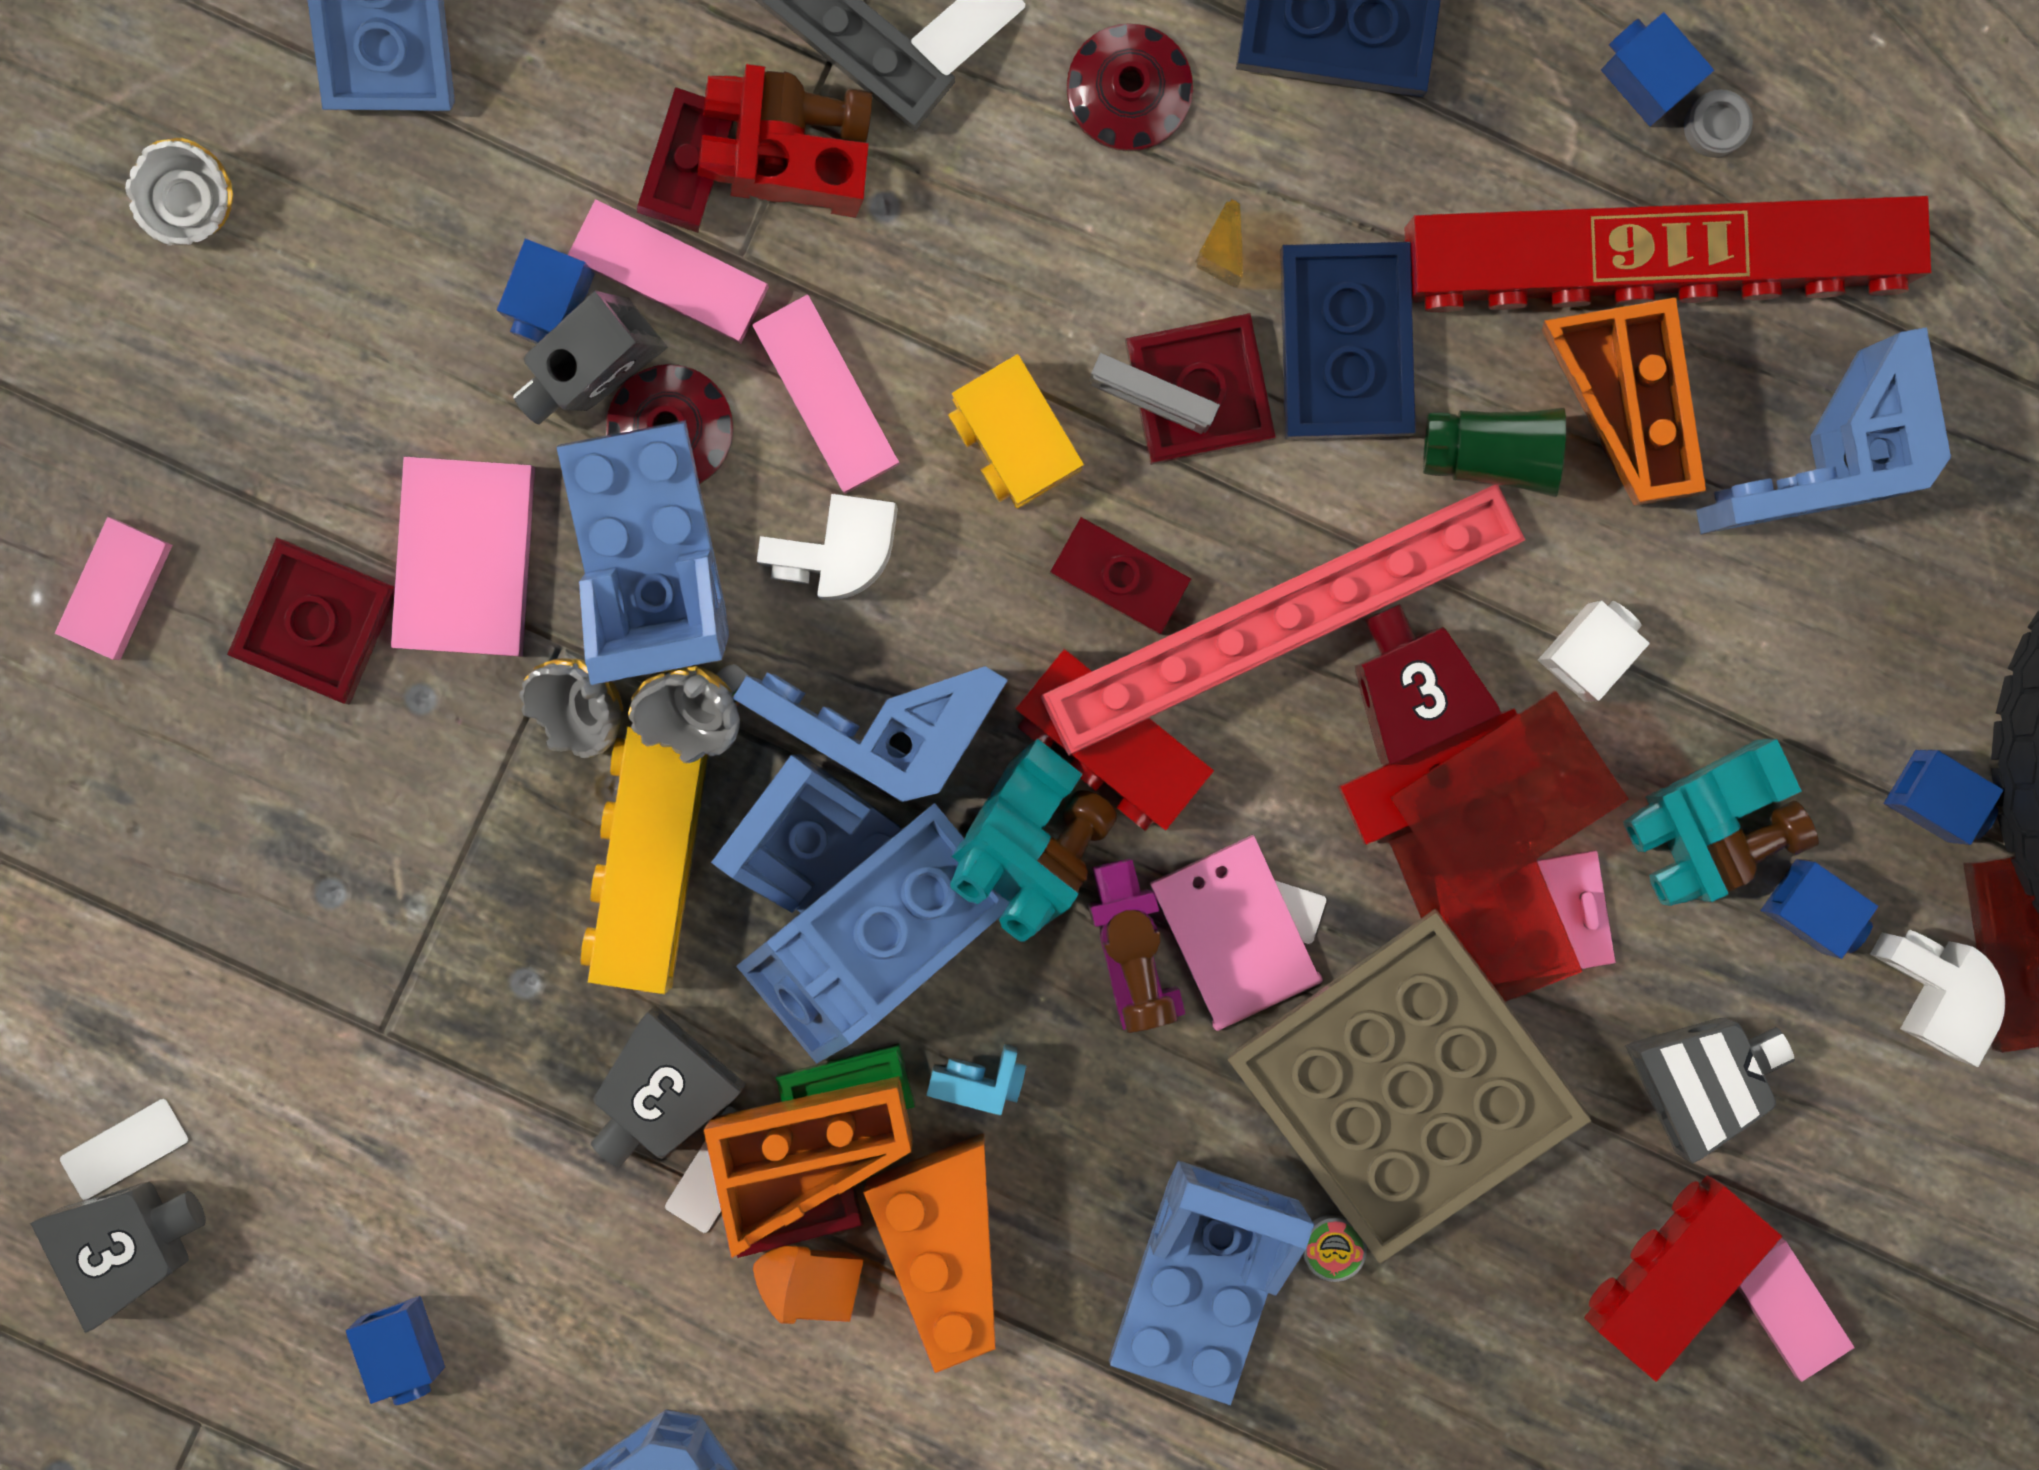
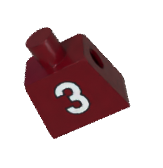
(1418, 688)

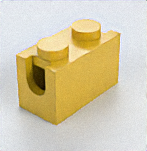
(1015, 432)

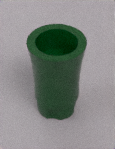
(1498, 448)

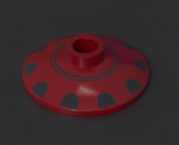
(1122, 117)
(688, 397)

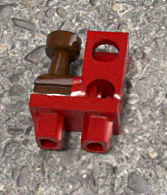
(771, 151)

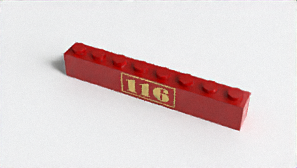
(1669, 251)

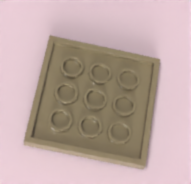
(1408, 1086)

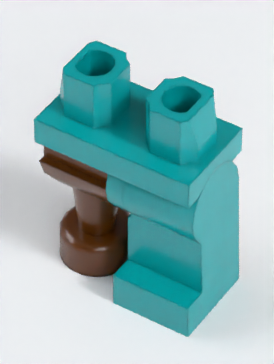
(1702, 826)
(1016, 856)

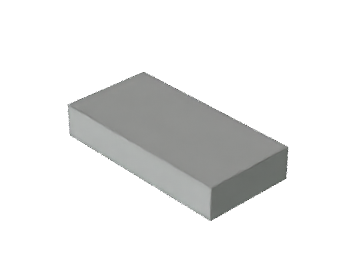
(1153, 394)

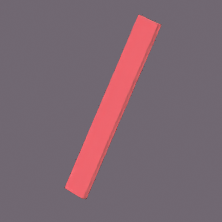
(1281, 619)

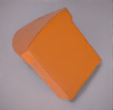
(808, 1283)

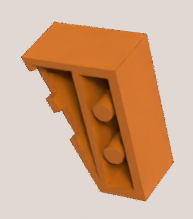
(1636, 394)
(800, 1152)
(940, 1247)

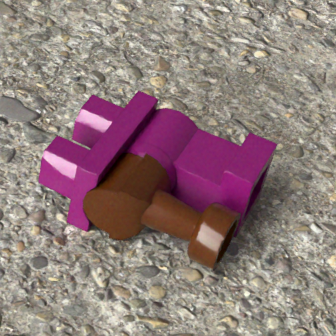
(1129, 945)

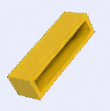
(645, 868)

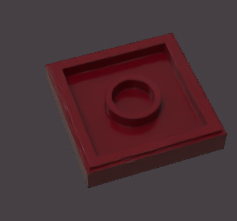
(1214, 362)
(312, 621)

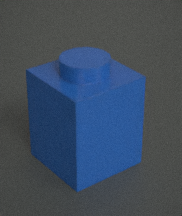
(1655, 67)
(543, 290)
(1945, 797)
(1821, 909)
(396, 1352)

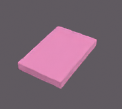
(463, 556)

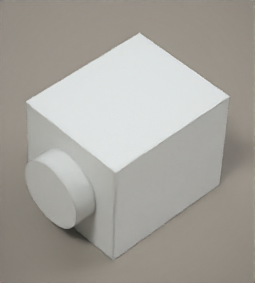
(1595, 649)

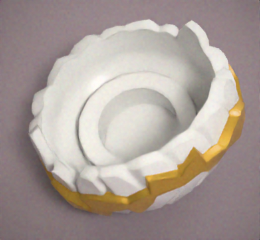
(179, 192)

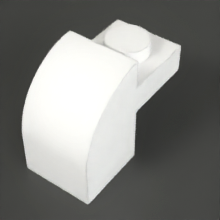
(853, 553)
(1960, 994)

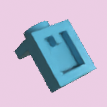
(965, 1083)

